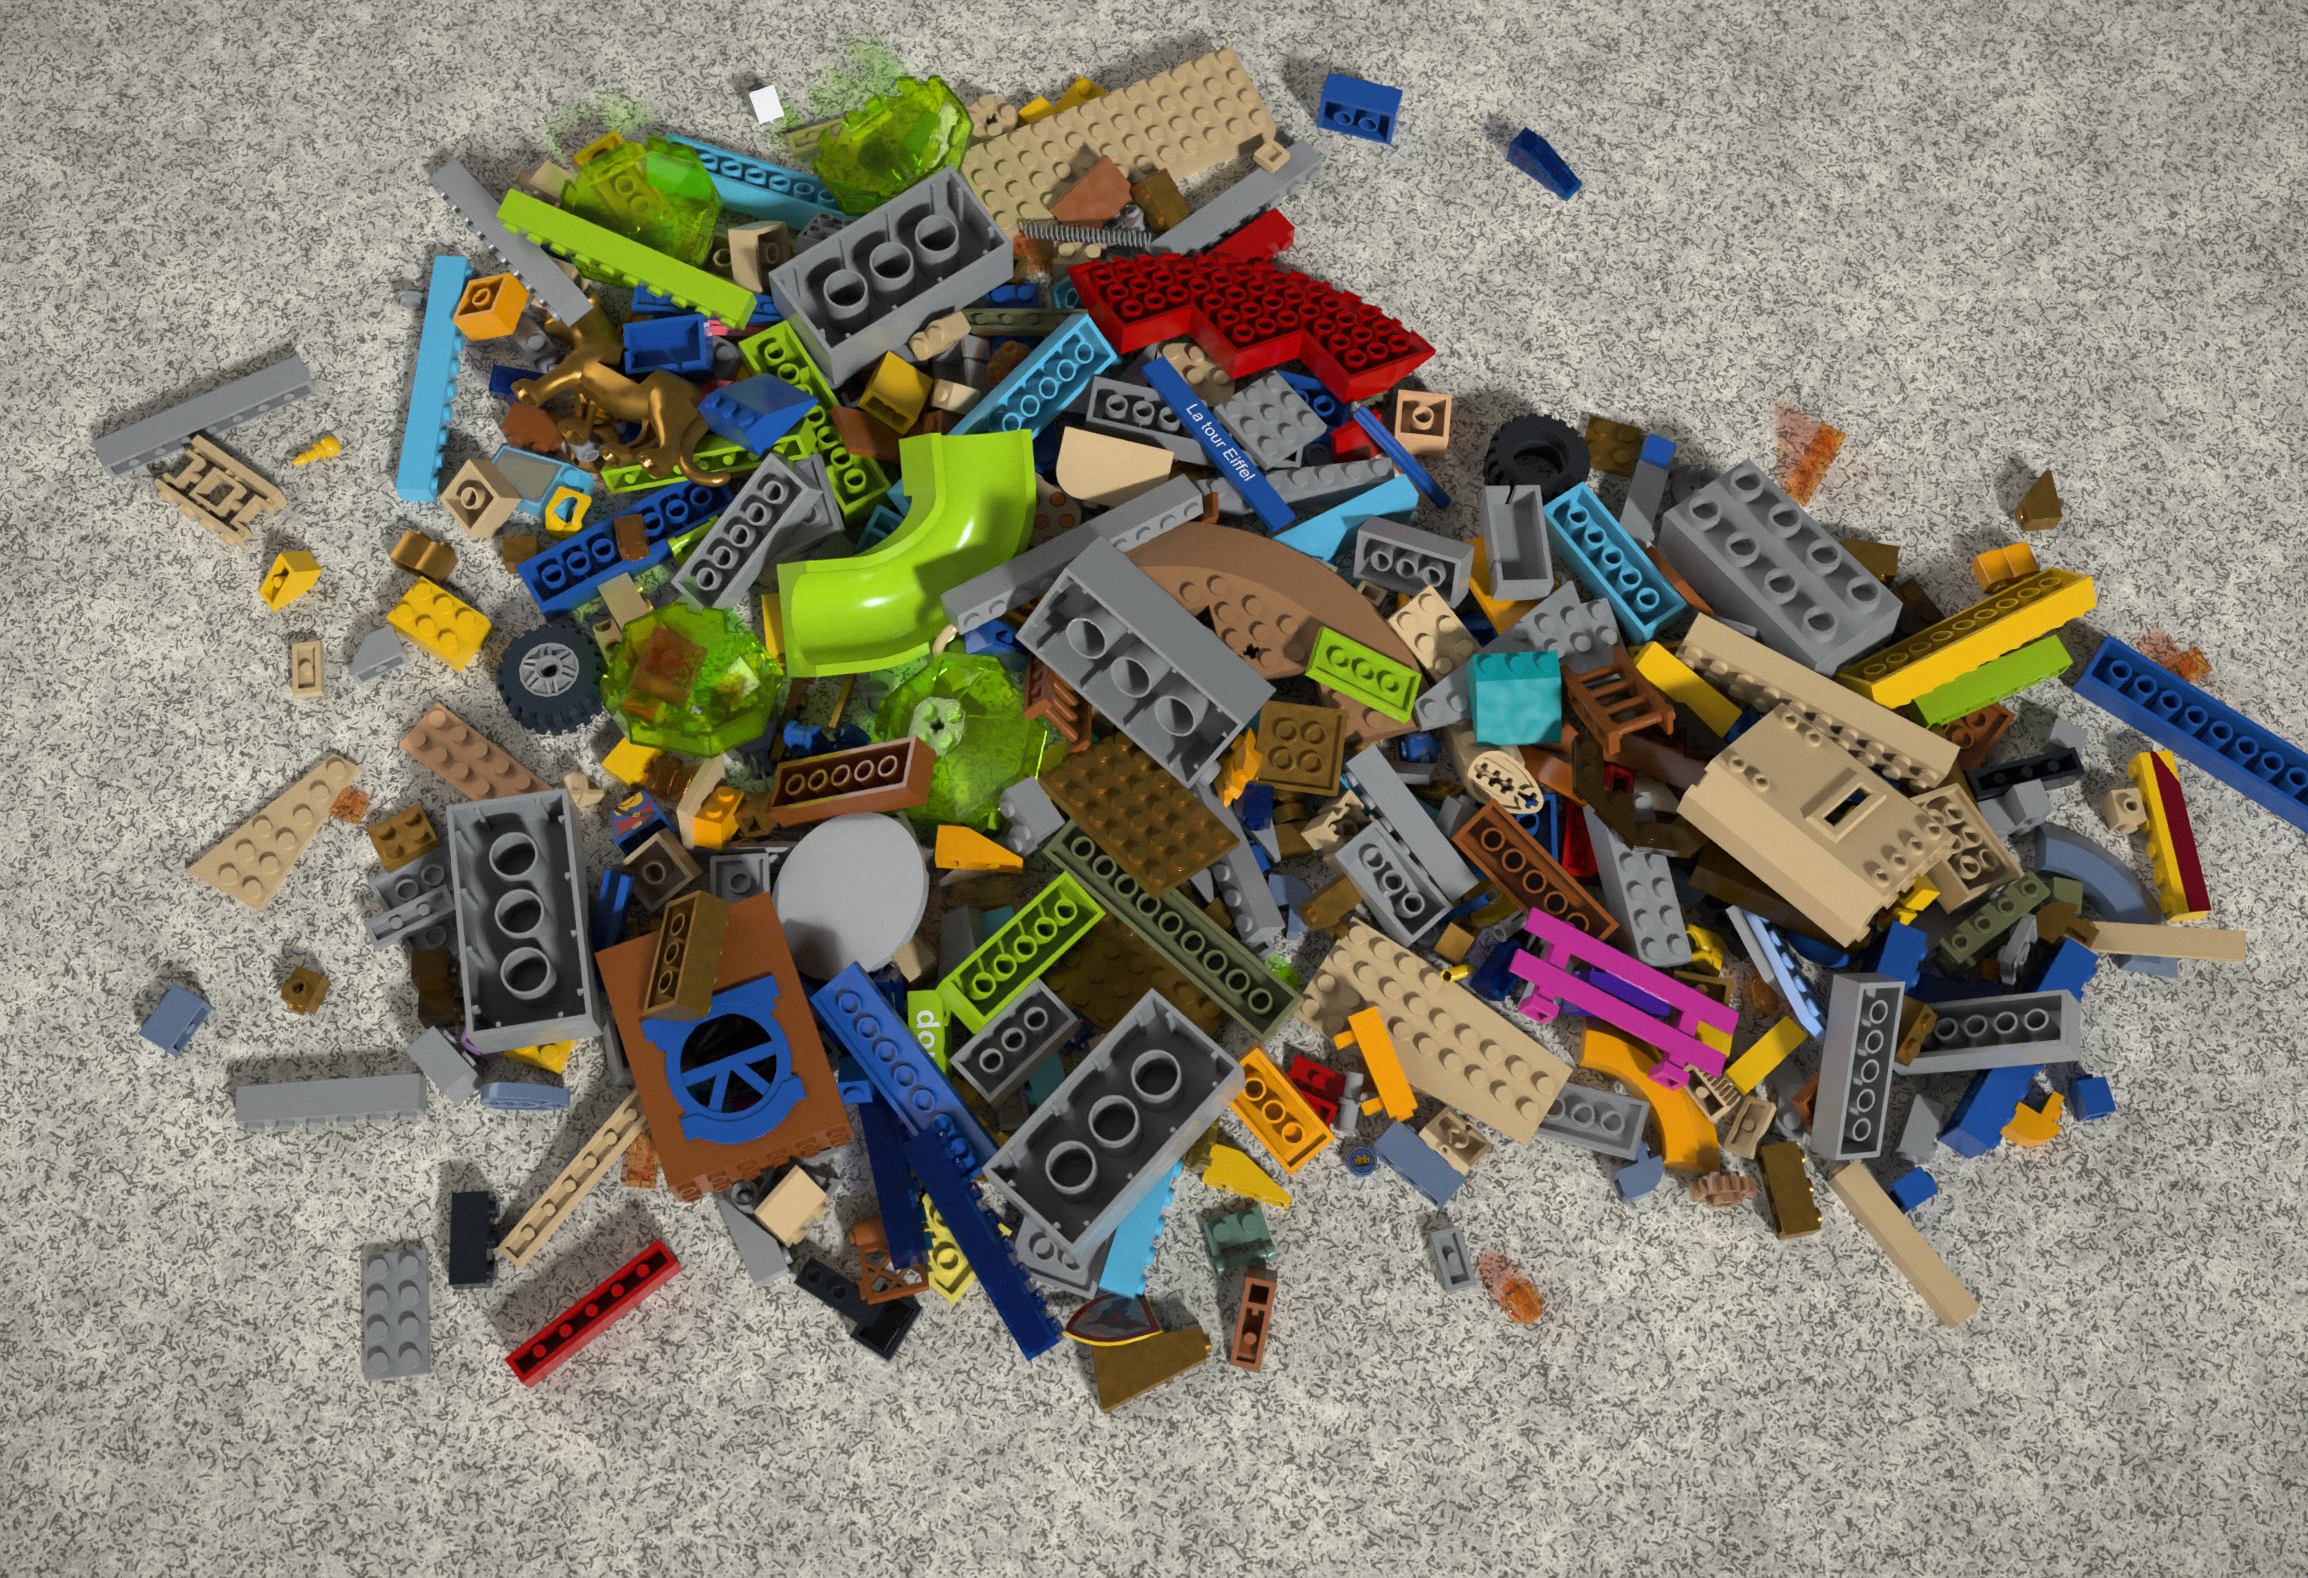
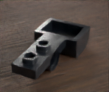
(1707, 905)
(879, 1326)

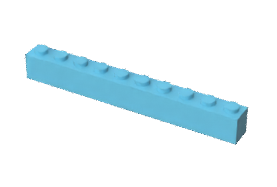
(434, 383)

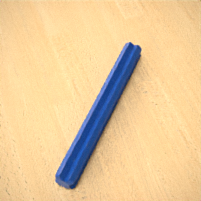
(1402, 457)

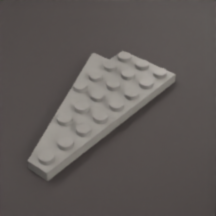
(1578, 631)

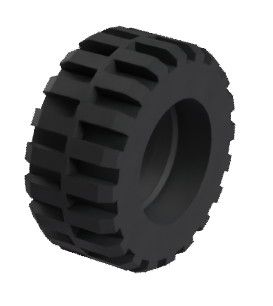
(1540, 438)

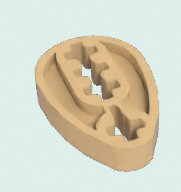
(1506, 767)

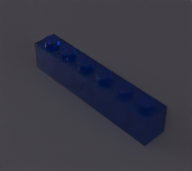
(895, 1184)

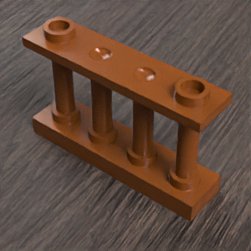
(1045, 692)
(1598, 717)

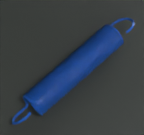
(1468, 907)

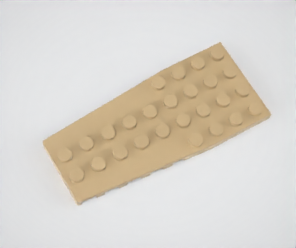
(1438, 1030)

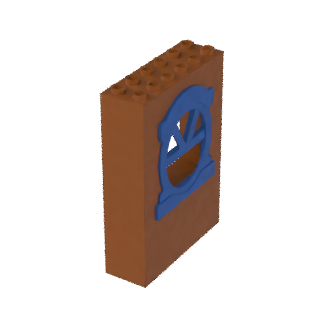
(755, 979)

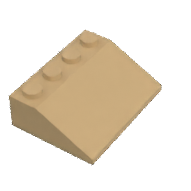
(1980, 859)

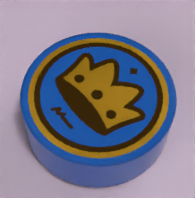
(1361, 1161)

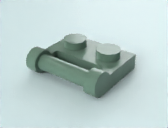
(1236, 1231)

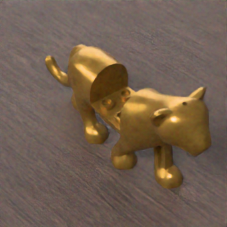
(599, 380)

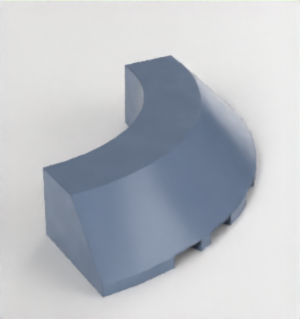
(2106, 885)

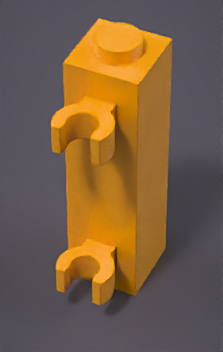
(1382, 1065)

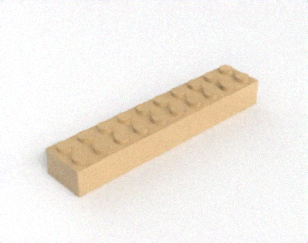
(1855, 723)

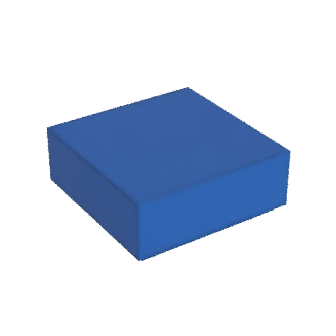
(1657, 451)

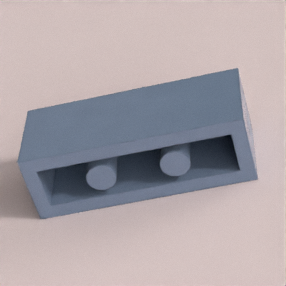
(1418, 1163)

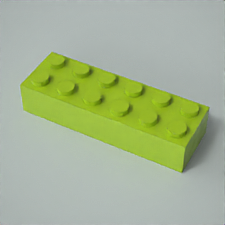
(1019, 952)

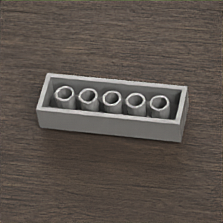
(747, 534)
(1639, 894)
(2000, 1033)
(1857, 1065)

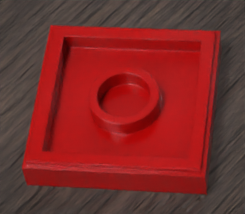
(1353, 442)

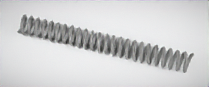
(1097, 238)

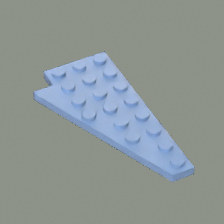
(1789, 973)

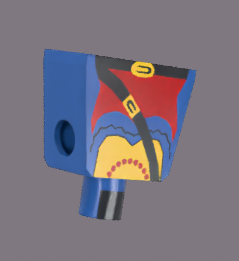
(636, 821)

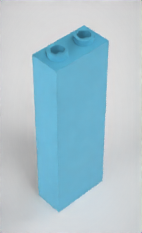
(1337, 529)

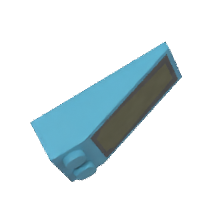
(539, 477)

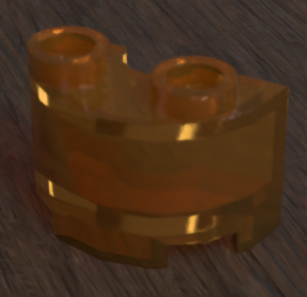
(1006, 360)

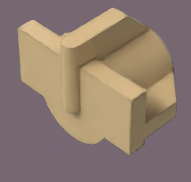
(581, 789)

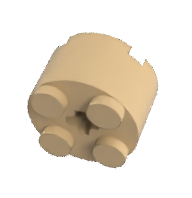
(991, 118)

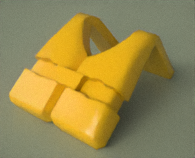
(556, 527)
(1709, 950)

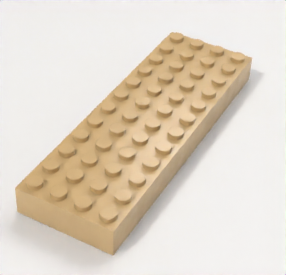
(1167, 121)

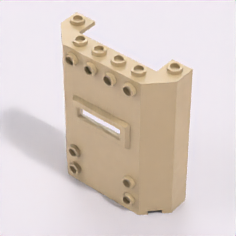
(1768, 811)

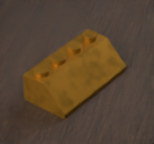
(687, 958)

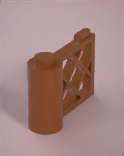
(871, 1238)

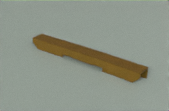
(842, 701)

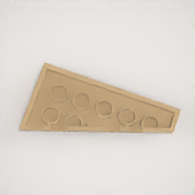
(266, 847)

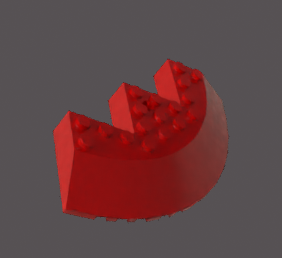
(1249, 319)

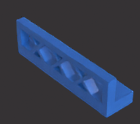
(611, 912)

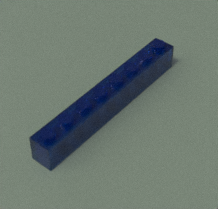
(982, 1242)

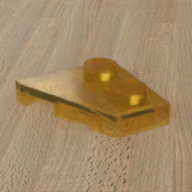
(1198, 1154)

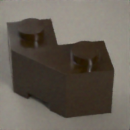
(437, 979)

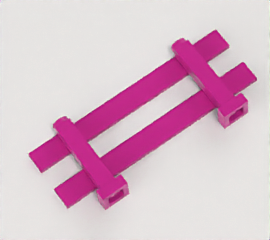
(1676, 1041)

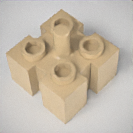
(1336, 826)

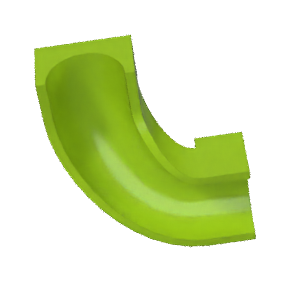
(885, 604)

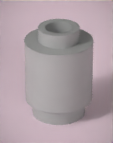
(588, 451)

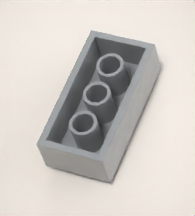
(1412, 559)
(1016, 1043)

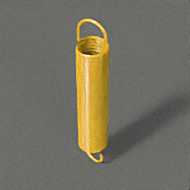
(1457, 972)

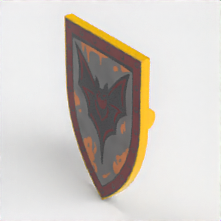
(1113, 1321)

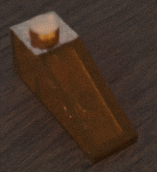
(1814, 463)

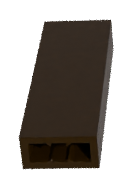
(1732, 882)

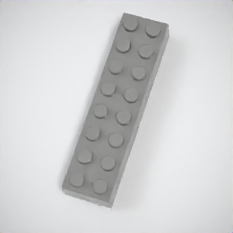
(1144, 418)

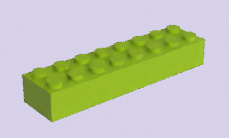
(854, 479)

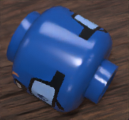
(1419, 747)

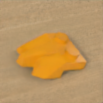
(1238, 766)

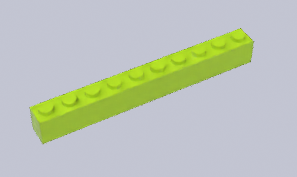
(626, 259)

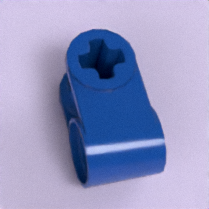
(804, 740)

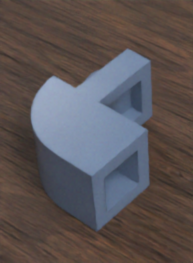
(1288, 894)
(1641, 1177)

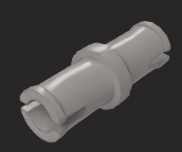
(1350, 1102)

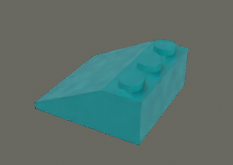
(1515, 698)

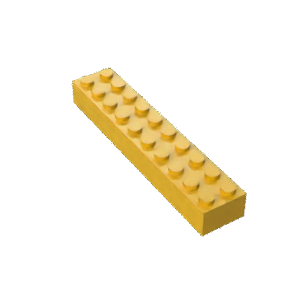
(1970, 638)

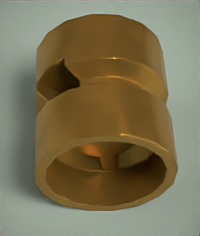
(1289, 807)

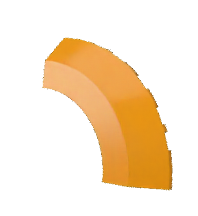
(1682, 1130)

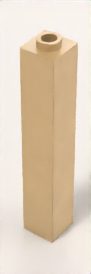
(1902, 1243)

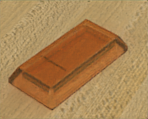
(643, 1162)

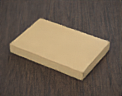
(703, 784)

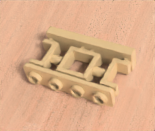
(234, 476)

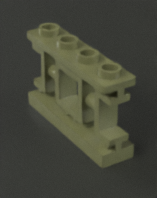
(1989, 926)

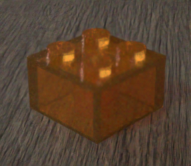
(668, 667)

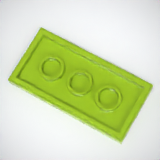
(1363, 674)

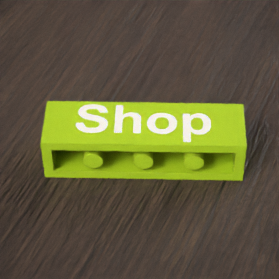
(932, 1026)

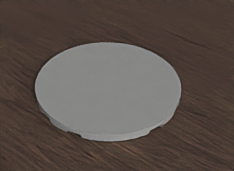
(851, 894)

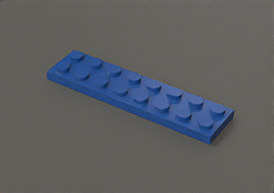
(901, 1065)

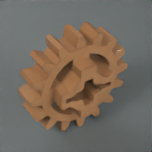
(1722, 1189)

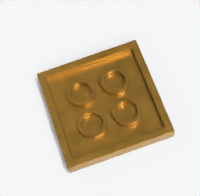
(1301, 747)

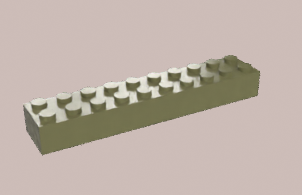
(1181, 937)

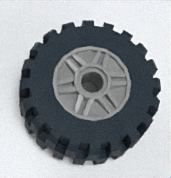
(552, 679)

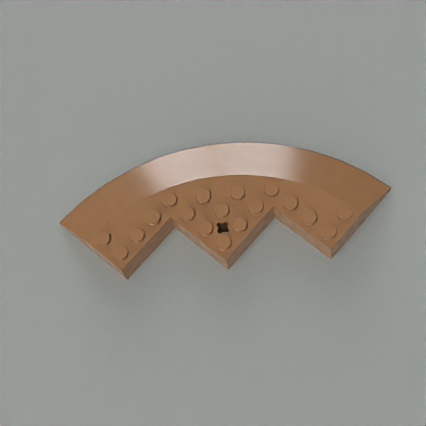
(1273, 605)

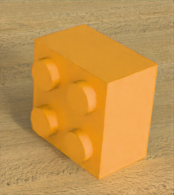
(490, 307)

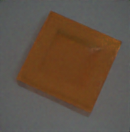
(350, 807)

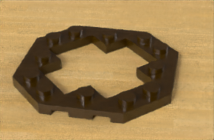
(1617, 808)

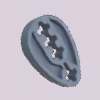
(524, 1096)

